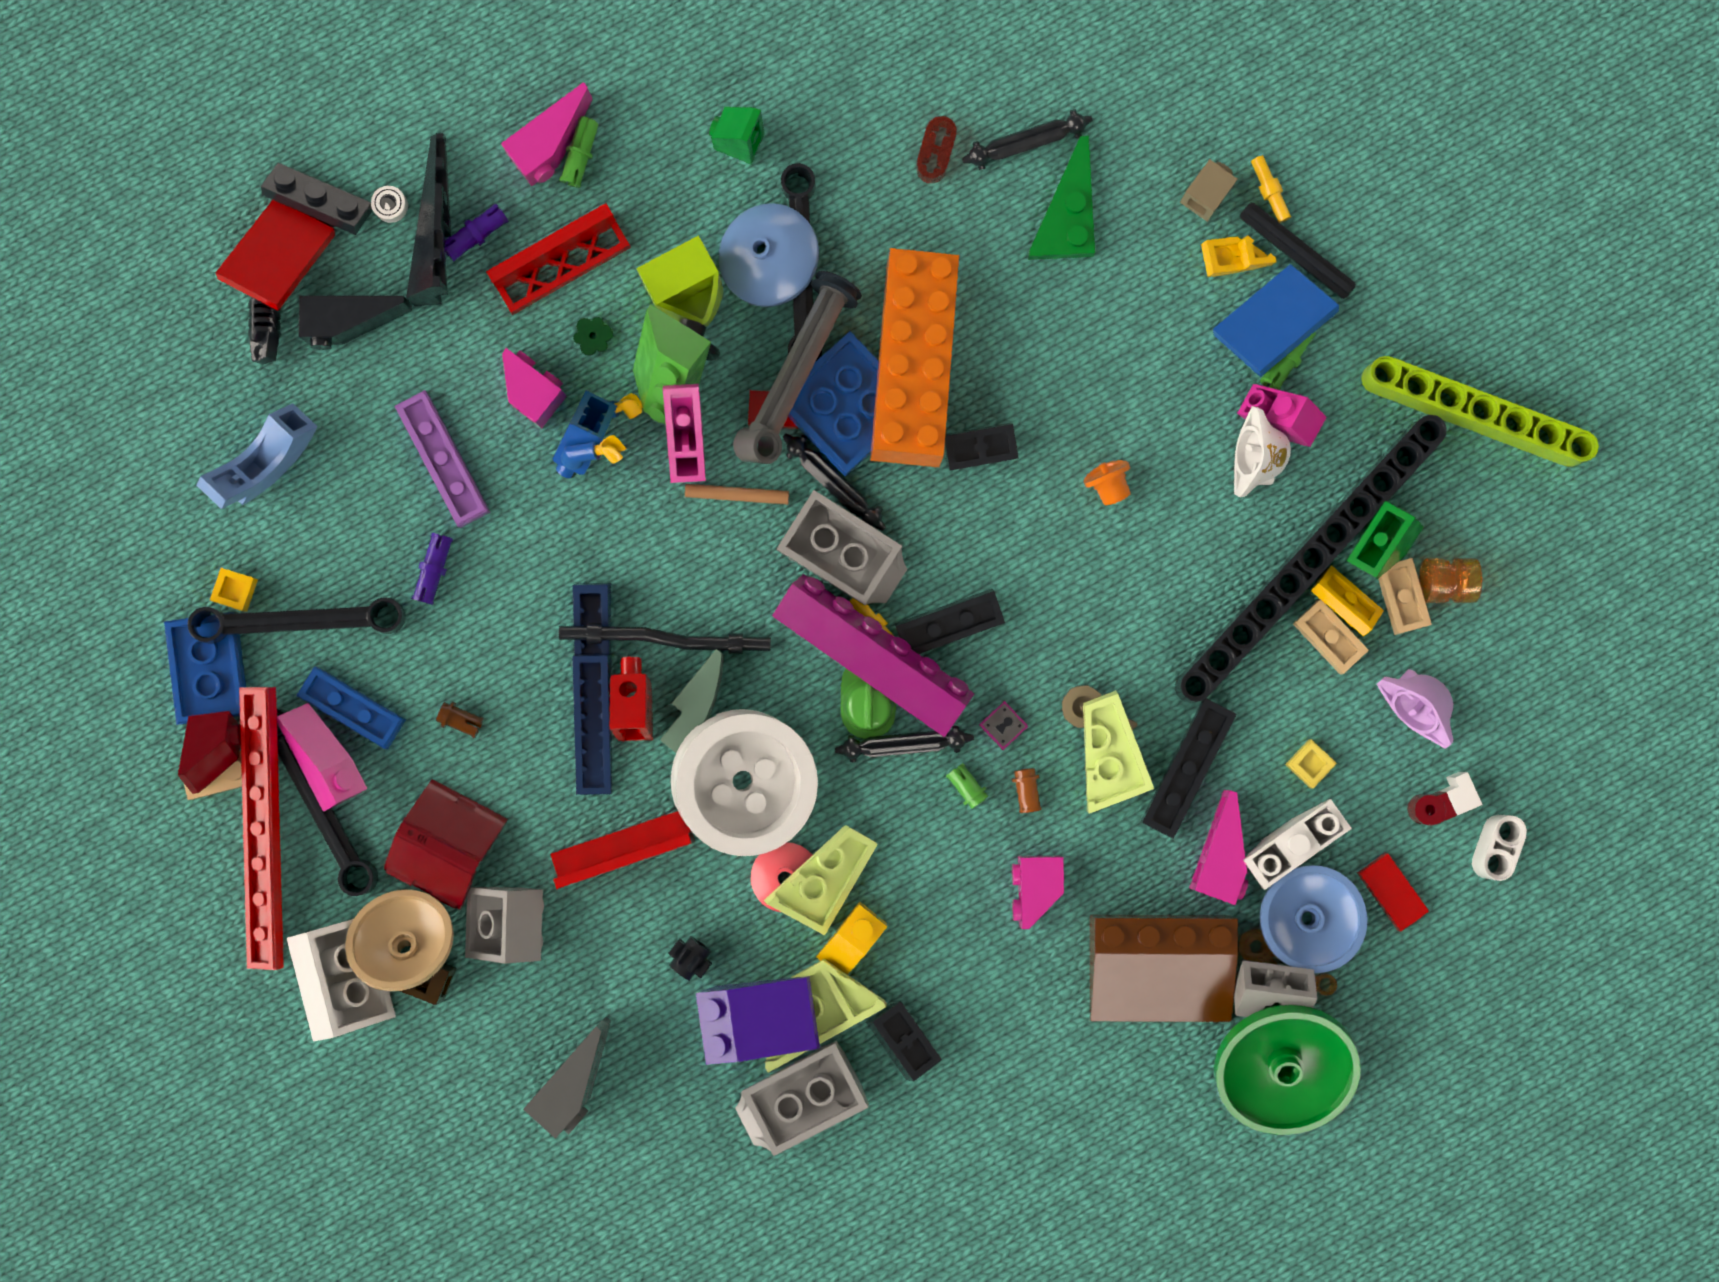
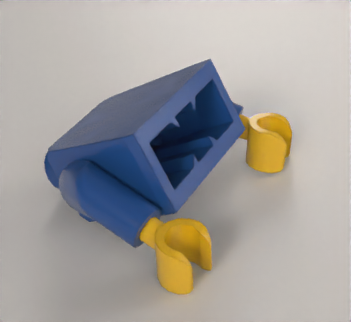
(586, 430)

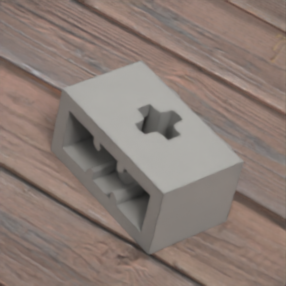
(1272, 985)

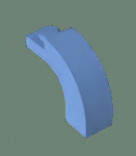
(263, 462)

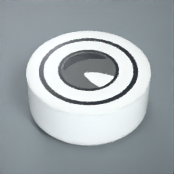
(389, 204)

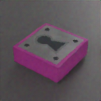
(1003, 725)

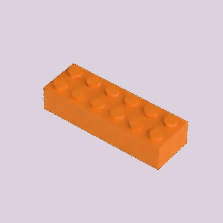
(915, 358)

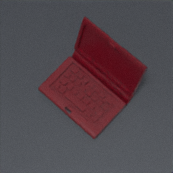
(443, 843)

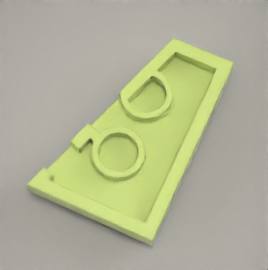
(1111, 754)
(824, 881)

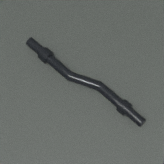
(596, 633)

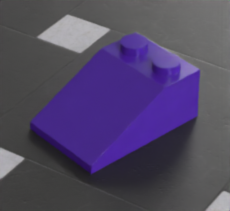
(757, 1020)

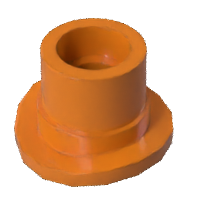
(1109, 481)

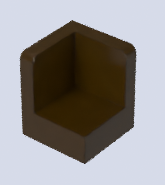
(435, 988)

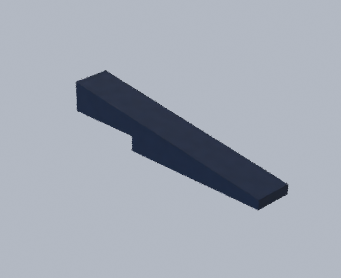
(592, 692)

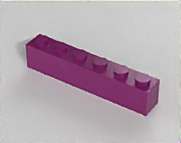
(873, 654)

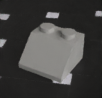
(504, 924)

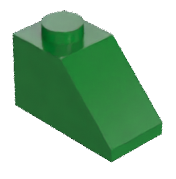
(738, 132)
(1385, 540)

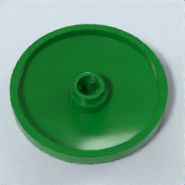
(1287, 1069)

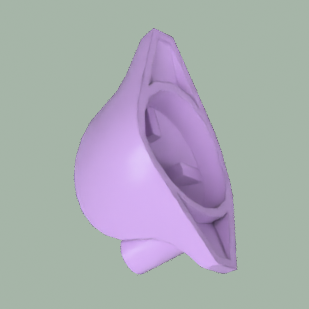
(1421, 704)

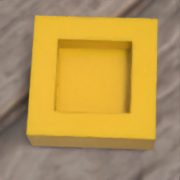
(233, 589)

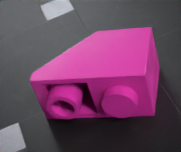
(528, 390)
(1286, 412)
(1039, 887)

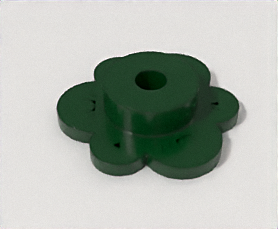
(586, 329)

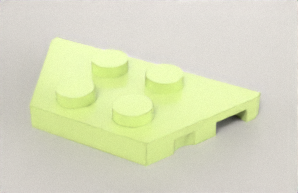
(837, 1004)

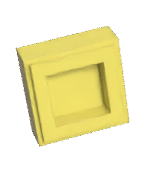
(1311, 763)

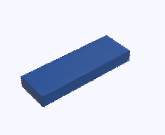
(351, 707)

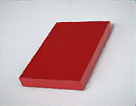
(275, 254)

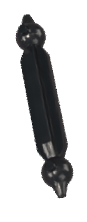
(1027, 139)
(833, 481)
(903, 743)

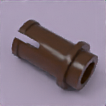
(458, 719)

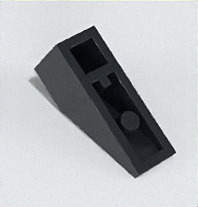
(341, 319)

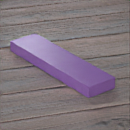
(442, 459)

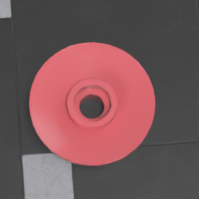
(769, 866)

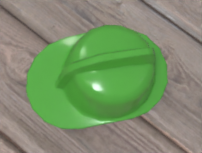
(864, 708)

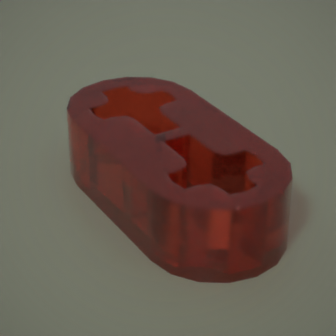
(928, 147)

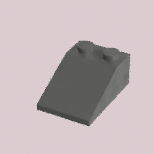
(563, 1097)

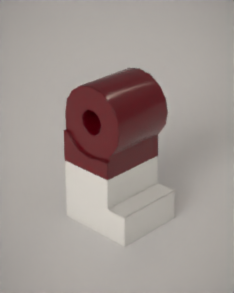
(1446, 803)

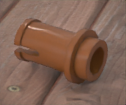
(1027, 790)

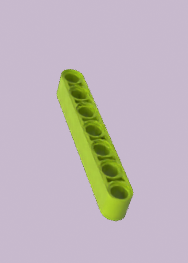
(1495, 412)

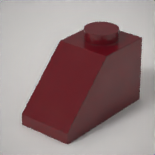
(208, 748)

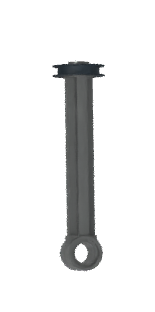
(833, 295)

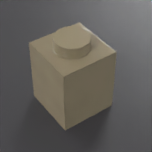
(1209, 189)

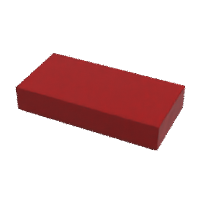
(1392, 892)

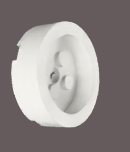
(764, 812)

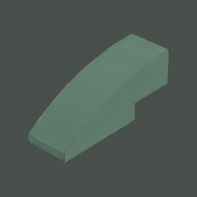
(696, 701)

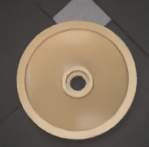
(390, 925)

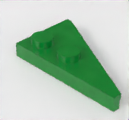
(1069, 221)

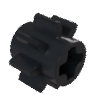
(690, 958)

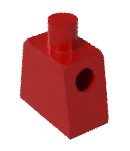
(631, 716)

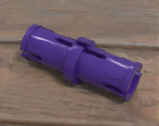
(475, 232)
(432, 568)

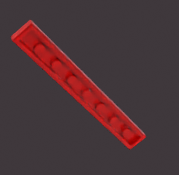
(261, 828)

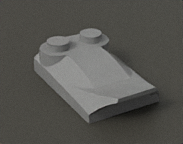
(844, 551)
(801, 1100)

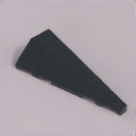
(428, 263)

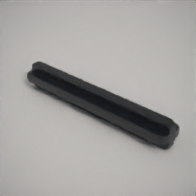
(1297, 250)

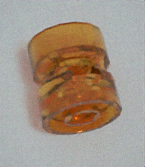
(1456, 580)

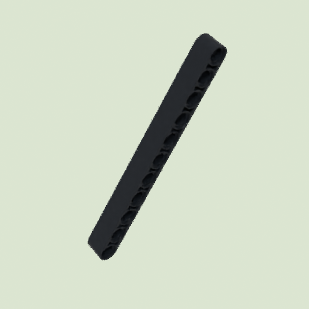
(1323, 548)

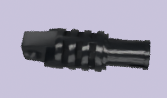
(263, 331)

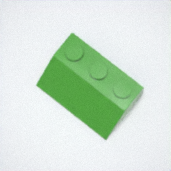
(666, 356)

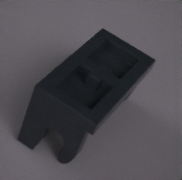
(980, 446)
(904, 1041)

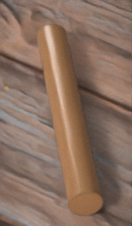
(737, 494)

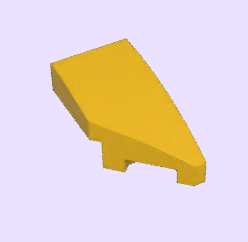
(1233, 256)

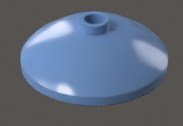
(782, 268)
(1336, 922)

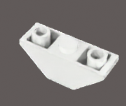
(1296, 842)

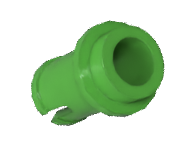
(967, 786)

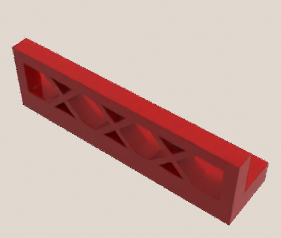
(553, 247)
(620, 849)

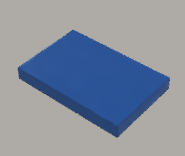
(1275, 320)
(204, 674)

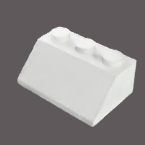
(329, 988)

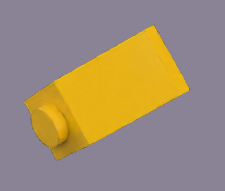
(853, 938)

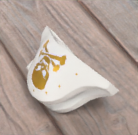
(1259, 453)

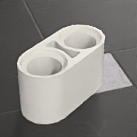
(1505, 850)

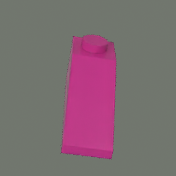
(543, 141)
(684, 433)
(321, 757)
(1221, 862)

